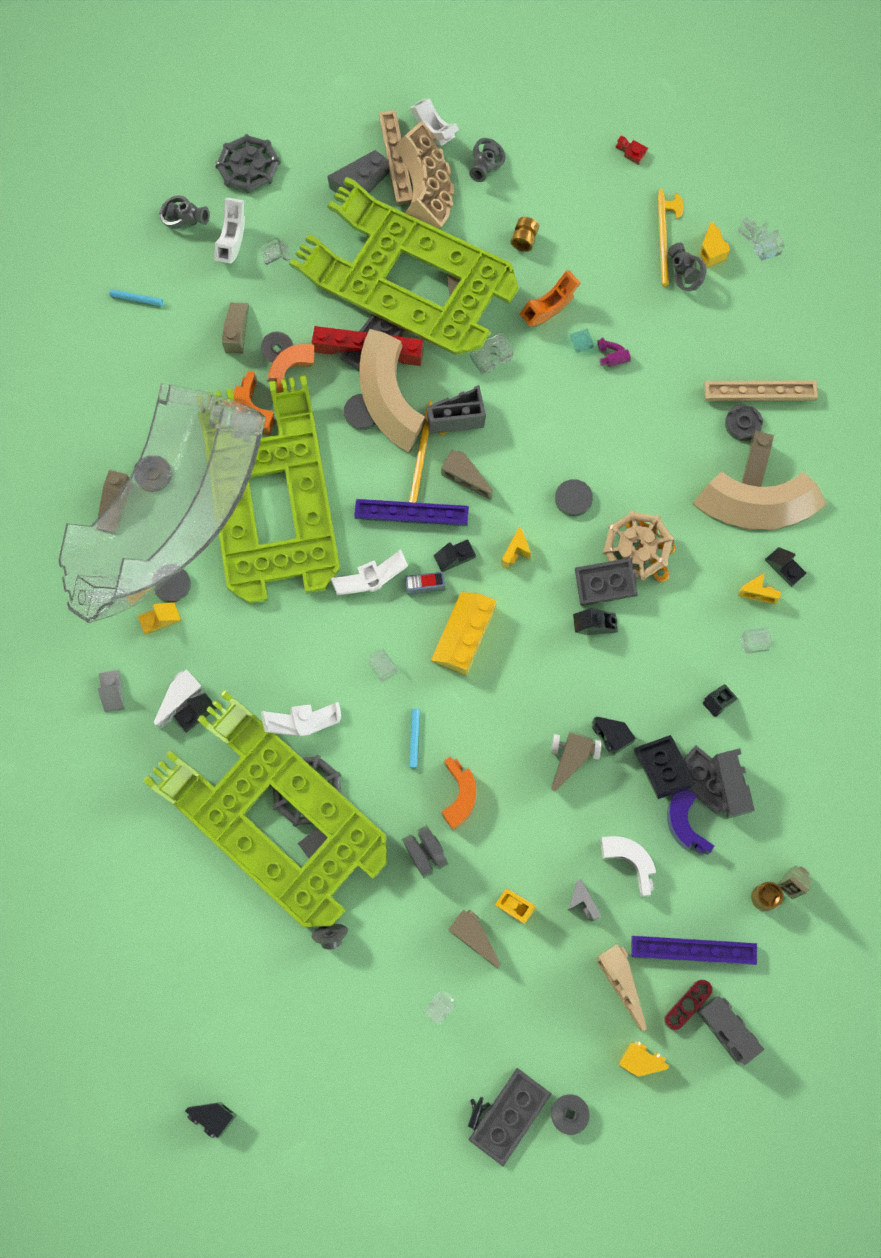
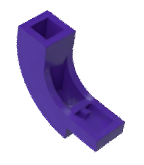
(679, 825)

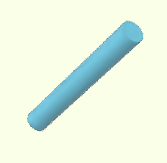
(135, 297)
(414, 738)

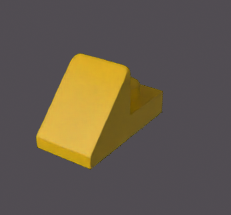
(518, 545)
(755, 591)
(162, 616)
(515, 906)

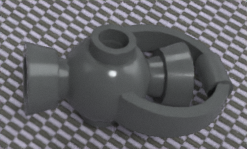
(485, 161)
(186, 212)
(685, 264)

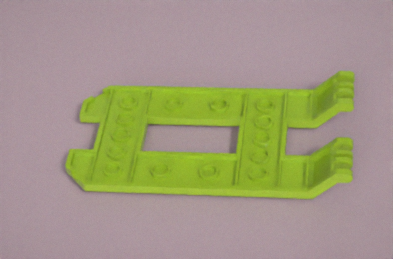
(395, 233)
(314, 549)
(222, 809)

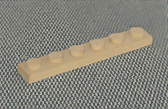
(397, 166)
(760, 390)

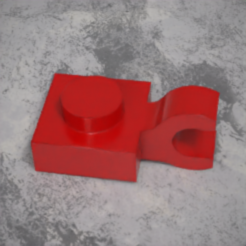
(633, 151)

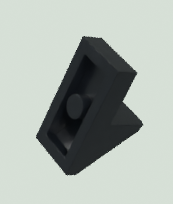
(454, 555)
(783, 563)
(719, 700)
(196, 707)

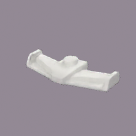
(370, 576)
(302, 720)

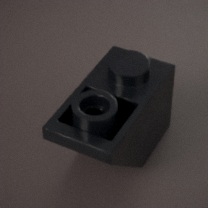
(595, 622)
(614, 733)
(213, 1116)

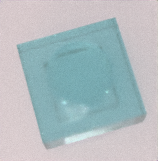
(581, 340)

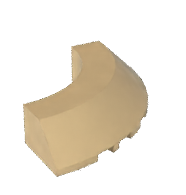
(429, 176)
(381, 391)
(760, 506)

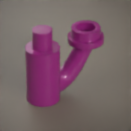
(619, 357)

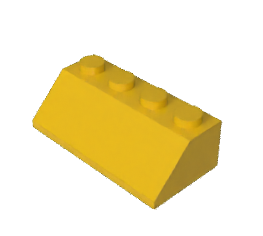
(464, 632)

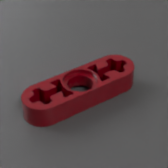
(674, 1012)

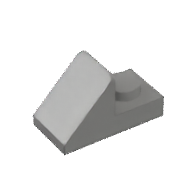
(111, 691)
(581, 895)

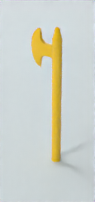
(678, 207)
(420, 460)

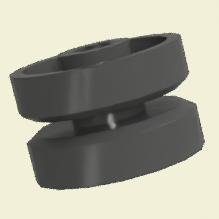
(427, 850)

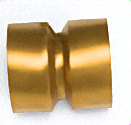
(524, 234)
(767, 896)

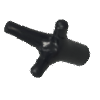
(476, 1112)

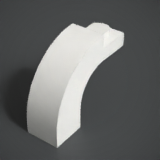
(426, 112)
(232, 233)
(630, 851)

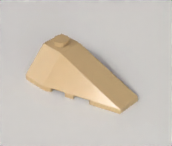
(618, 972)

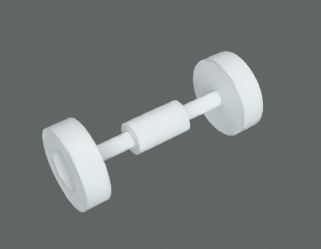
(555, 745)

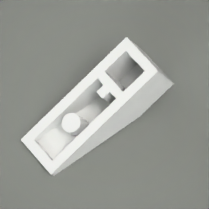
(180, 690)

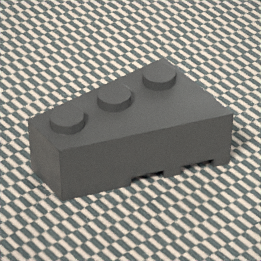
(366, 171)
(457, 413)
(731, 784)
(730, 1031)

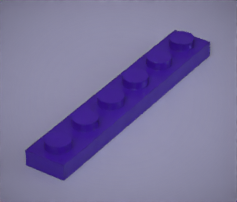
(411, 512)
(694, 950)

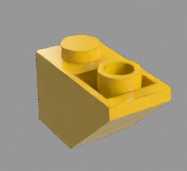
(714, 248)
(640, 1062)

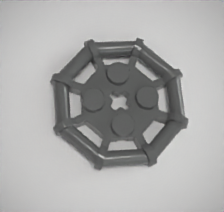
(244, 155)
(297, 820)

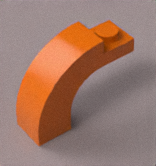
(550, 304)
(292, 356)
(243, 395)
(463, 806)

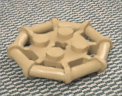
(647, 538)

